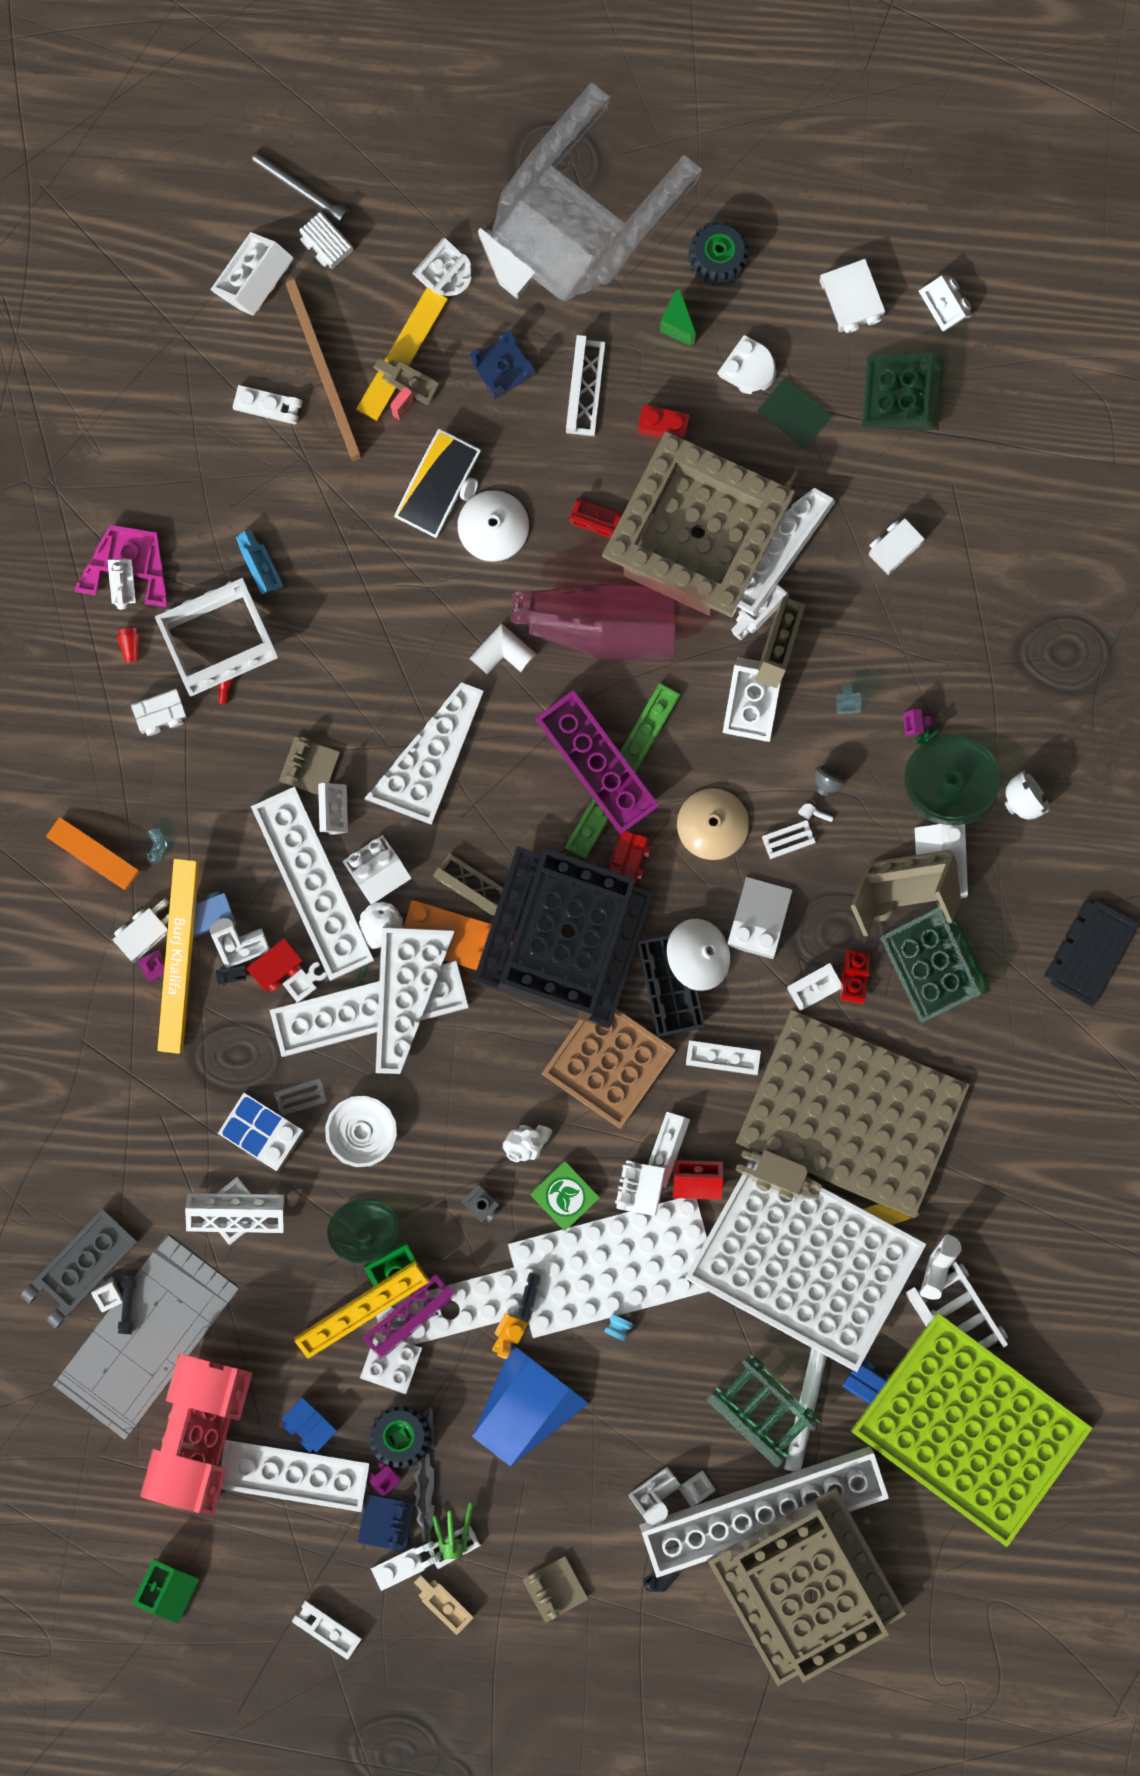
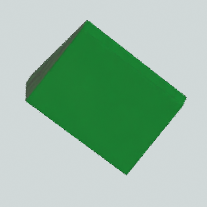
(677, 321)
(389, 1264)

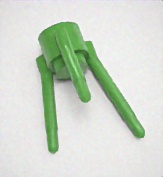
(452, 1547)

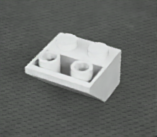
(376, 869)

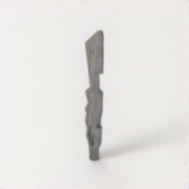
(425, 1480)

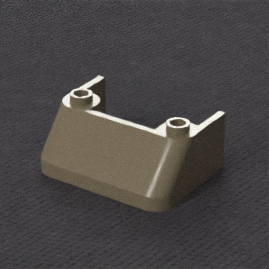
(907, 882)

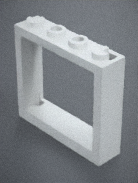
(230, 667)

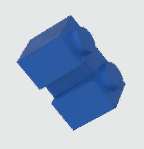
(308, 1425)

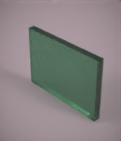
(794, 413)

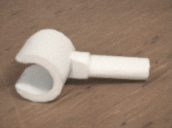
(807, 810)

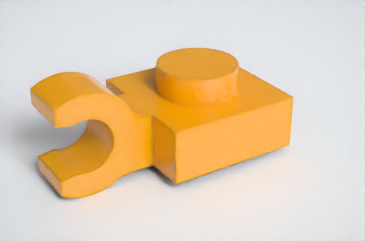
(509, 1331)

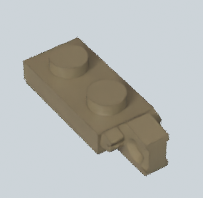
(403, 376)

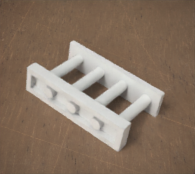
(960, 1273)

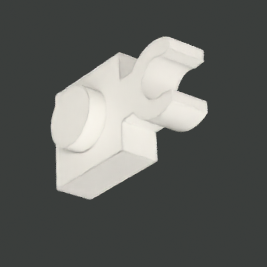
(302, 984)

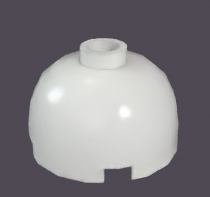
(1025, 797)

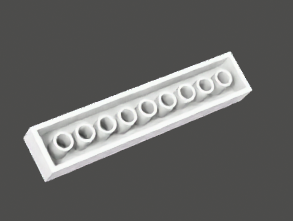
(715, 1525)

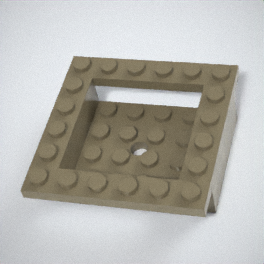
(708, 493)
(797, 1553)

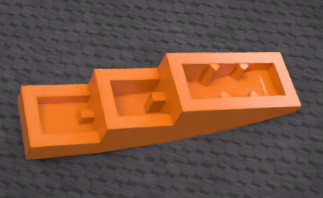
(92, 854)

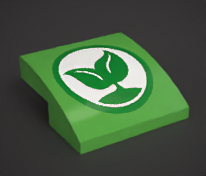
(564, 1195)

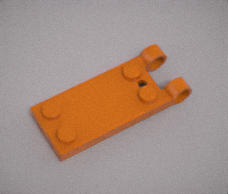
(468, 933)

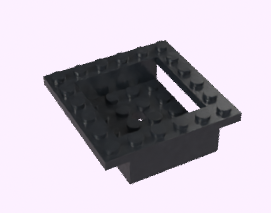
(572, 974)

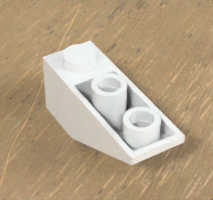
(507, 272)

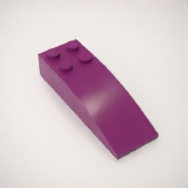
(597, 762)

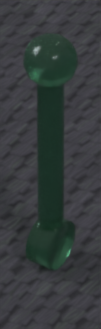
(362, 969)

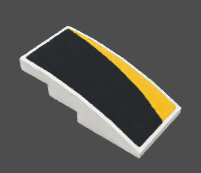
(437, 483)

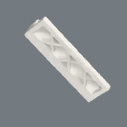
(575, 392)
(235, 1208)

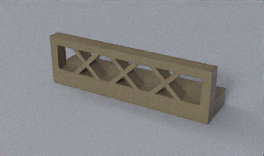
(464, 890)

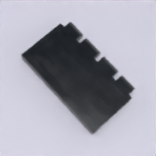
(1092, 954)

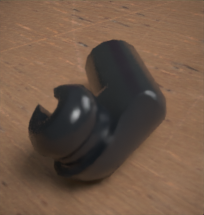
(659, 1584)

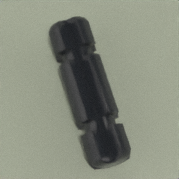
(529, 1296)

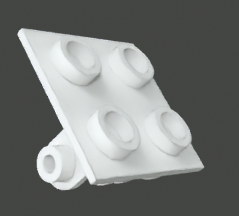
(640, 1188)
(395, 1369)

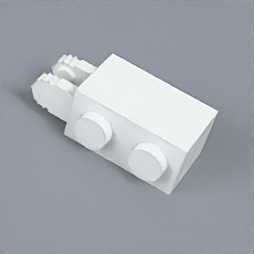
(142, 932)

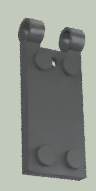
(81, 1265)

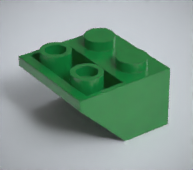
(165, 1591)

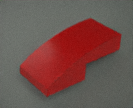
(855, 976)

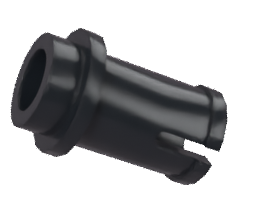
(230, 975)

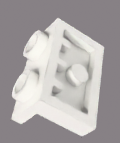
(946, 302)
(333, 808)

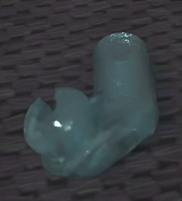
(159, 846)

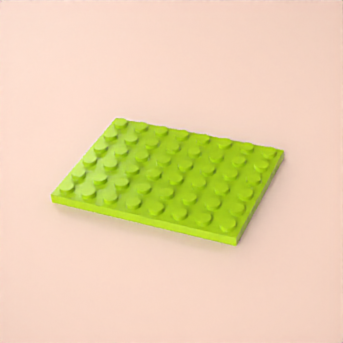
(971, 1429)

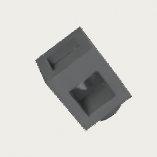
(472, 1200)

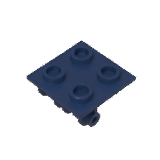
(386, 1523)

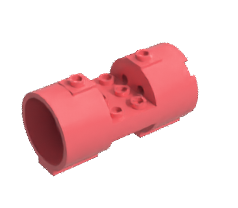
(188, 1466)

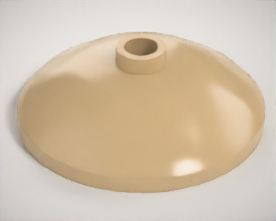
(707, 840)

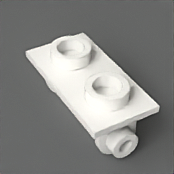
(121, 582)

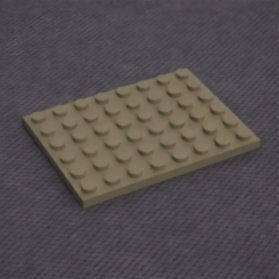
(853, 1113)

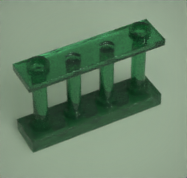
(758, 1433)

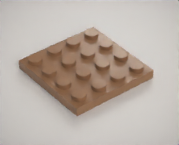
(609, 1066)

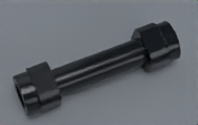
(128, 1284)

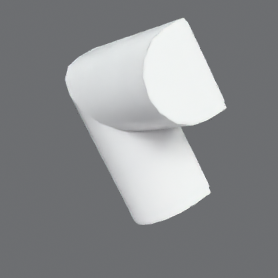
(503, 644)
(235, 948)
(938, 1267)
(650, 1495)

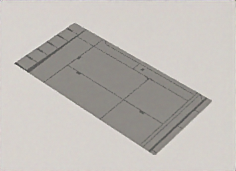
(171, 1311)

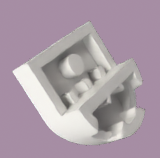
(444, 270)
(749, 367)

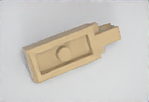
(443, 1604)

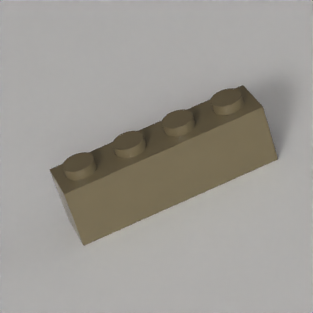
(780, 642)

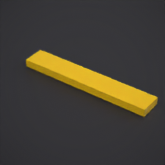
(403, 350)
(361, 1309)

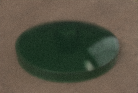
(952, 780)

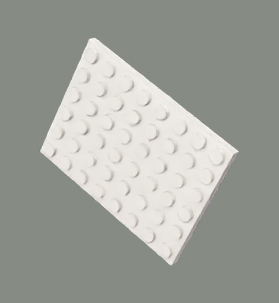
(807, 1267)

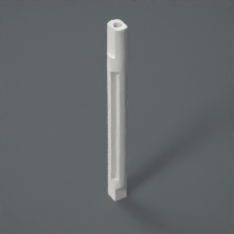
(808, 1400)

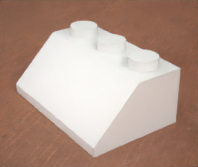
(252, 273)
(941, 838)

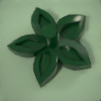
(926, 736)

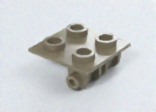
(308, 765)
(555, 1589)

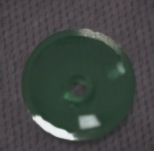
(362, 1221)

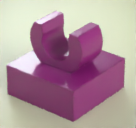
(915, 723)
(152, 965)
(384, 1480)

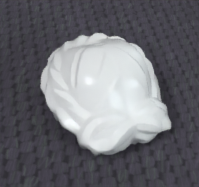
(373, 922)

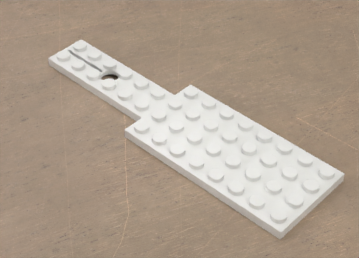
(584, 1273)

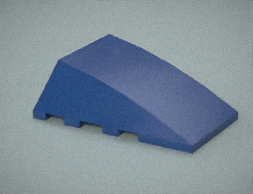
(524, 1408)

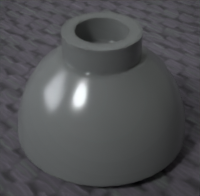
(829, 780)

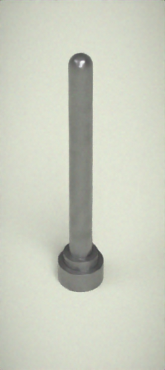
(337, 213)

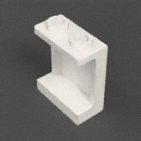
(853, 296)

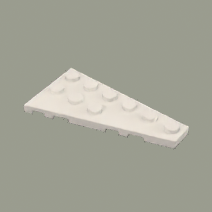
(788, 541)
(425, 767)
(407, 976)

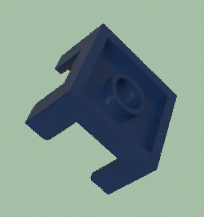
(502, 365)

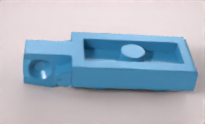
(259, 563)

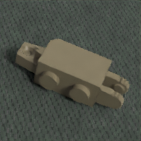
(780, 1175)

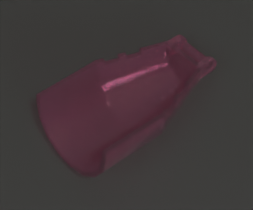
(602, 622)

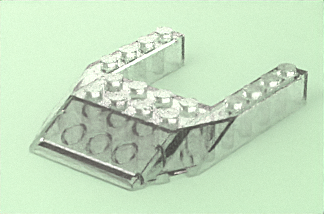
(562, 231)

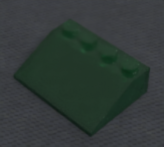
(935, 964)

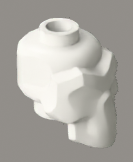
(526, 1142)

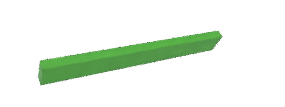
(634, 752)

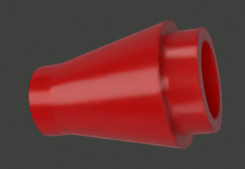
(129, 644)

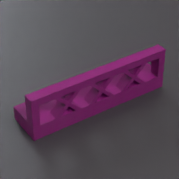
(414, 1323)

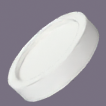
(468, 489)

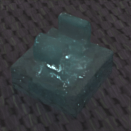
(848, 701)

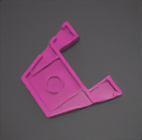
(128, 544)

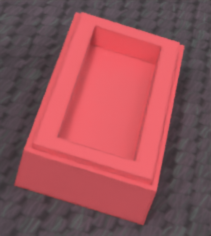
(402, 403)

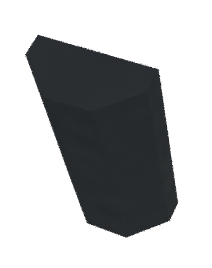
(673, 1004)

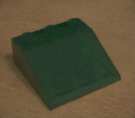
(903, 392)

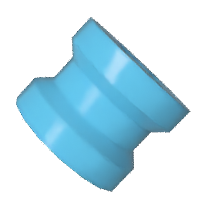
(618, 1327)

